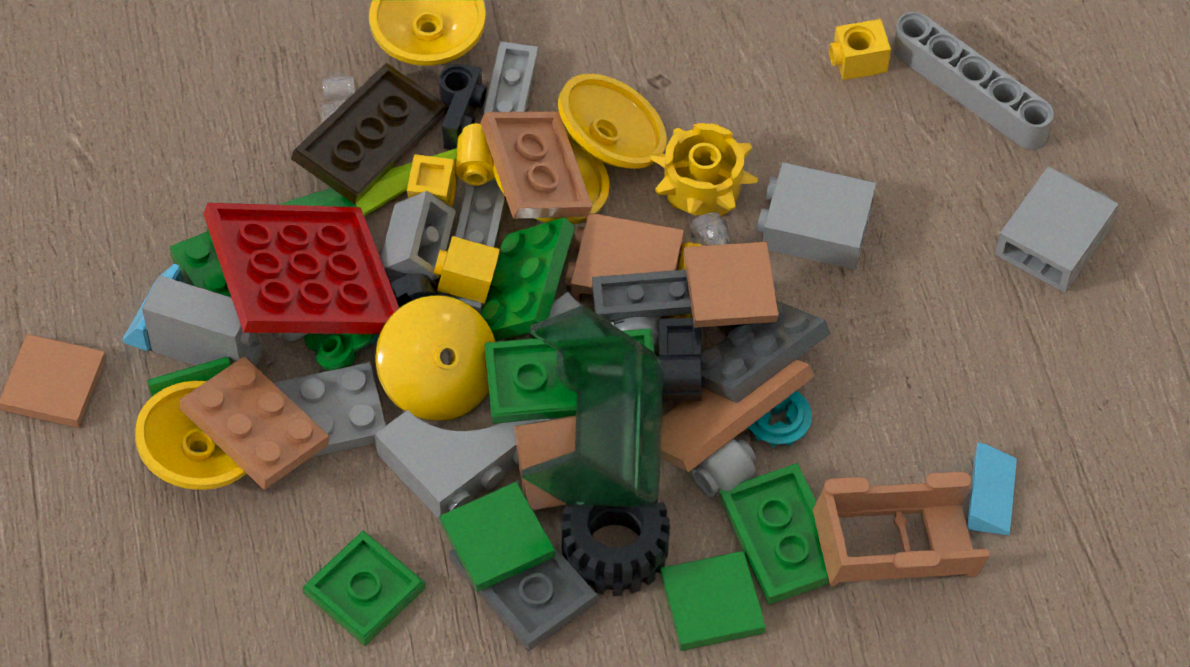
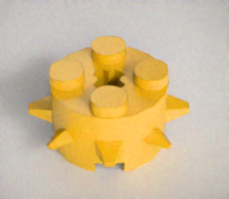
(703, 169)

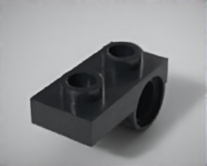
(460, 103)
(680, 359)

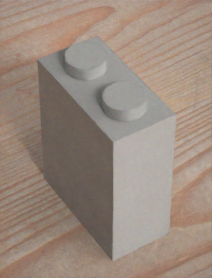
(817, 215)
(1056, 229)
(196, 325)

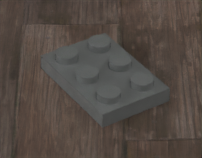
(759, 352)
(537, 599)

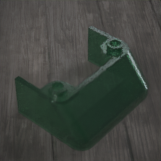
(615, 417)

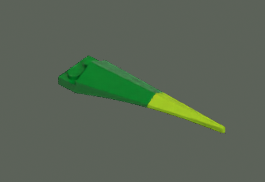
(199, 258)

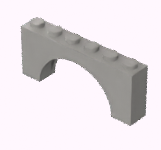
(451, 465)

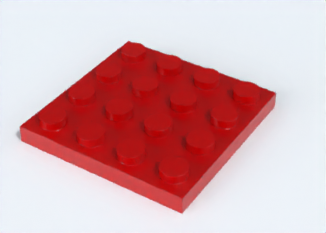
(301, 268)

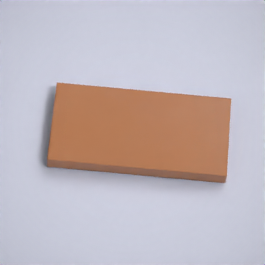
(702, 427)

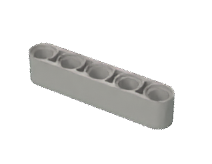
(973, 80)

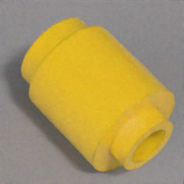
(473, 156)

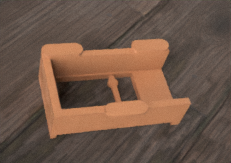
(943, 516)

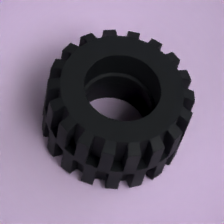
(616, 566)

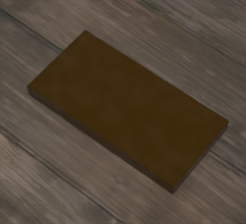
(369, 133)

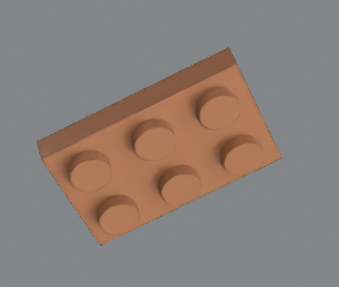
(536, 164)
(254, 422)

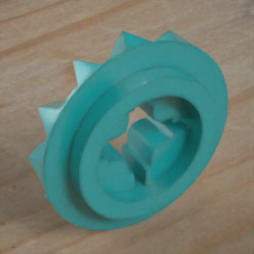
(797, 422)

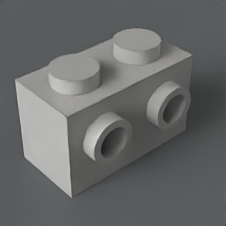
(416, 235)

